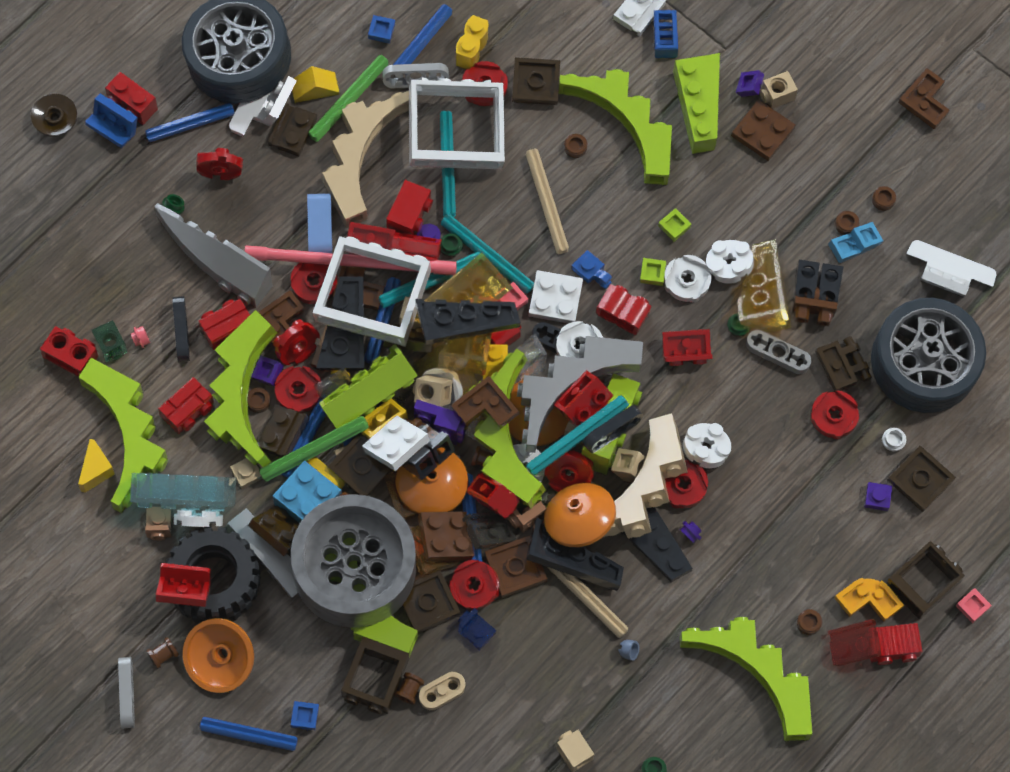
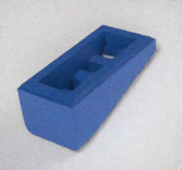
(665, 48)

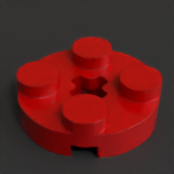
(485, 71)
(219, 163)
(301, 285)
(296, 342)
(297, 376)
(835, 427)
(573, 461)
(695, 490)
(488, 586)

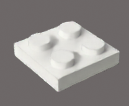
(555, 297)
(396, 443)

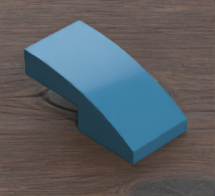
(855, 243)

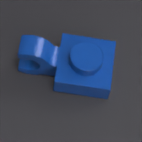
(591, 268)

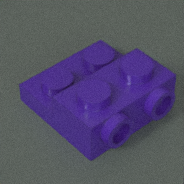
(441, 420)

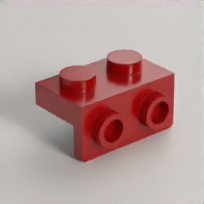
(371, 234)
(686, 346)
(183, 585)

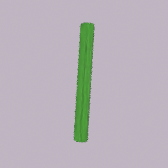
(348, 97)
(314, 448)

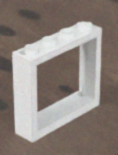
(457, 159)
(362, 325)

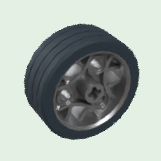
(236, 49)
(928, 355)

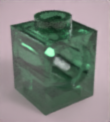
(105, 333)

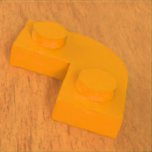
(869, 591)

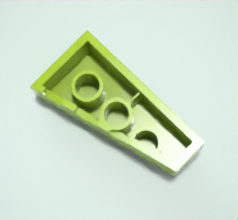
(699, 94)
(369, 388)
(629, 389)

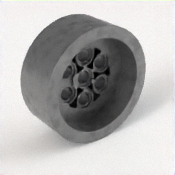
(368, 523)

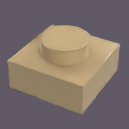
(245, 473)

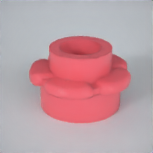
(140, 337)

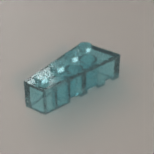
(183, 490)

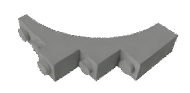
(597, 356)

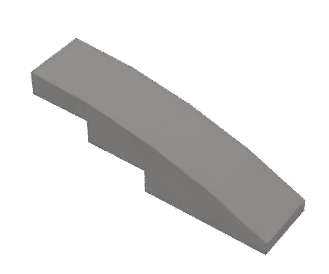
(275, 564)

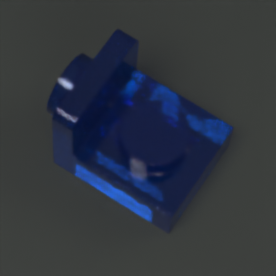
(475, 629)

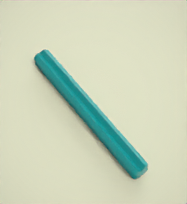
(448, 177)
(497, 260)
(399, 293)
(576, 435)

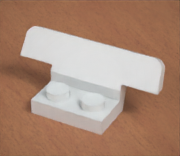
(262, 110)
(950, 270)

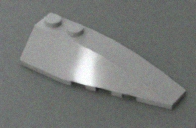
(223, 262)

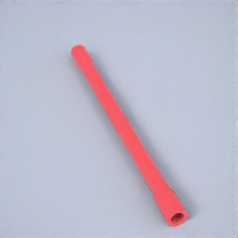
(263, 254)

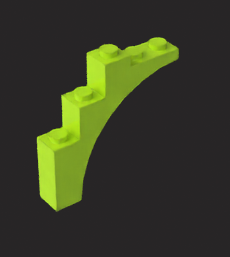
(632, 112)
(239, 356)
(120, 396)
(505, 464)
(388, 631)
(765, 664)

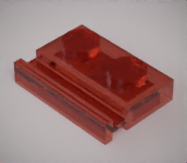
(854, 643)

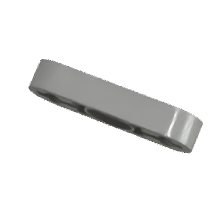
(407, 69)
(781, 361)
(126, 692)

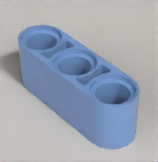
(319, 223)

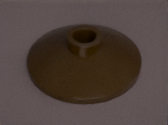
(51, 106)

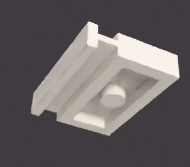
(637, 14)

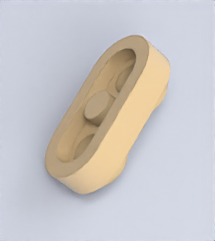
(441, 691)

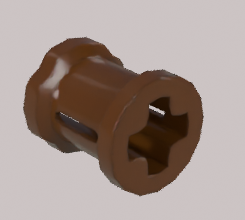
(480, 456)
(162, 652)
(409, 688)

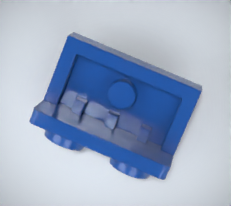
(112, 121)

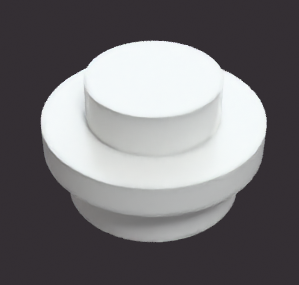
(894, 439)

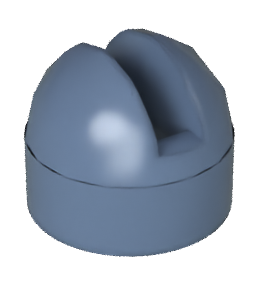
(629, 649)

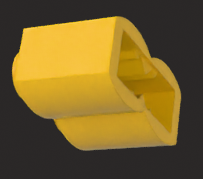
(472, 42)

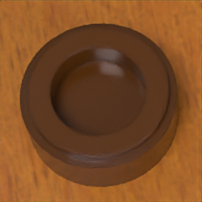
(575, 145)
(884, 198)
(846, 222)
(258, 400)
(809, 622)

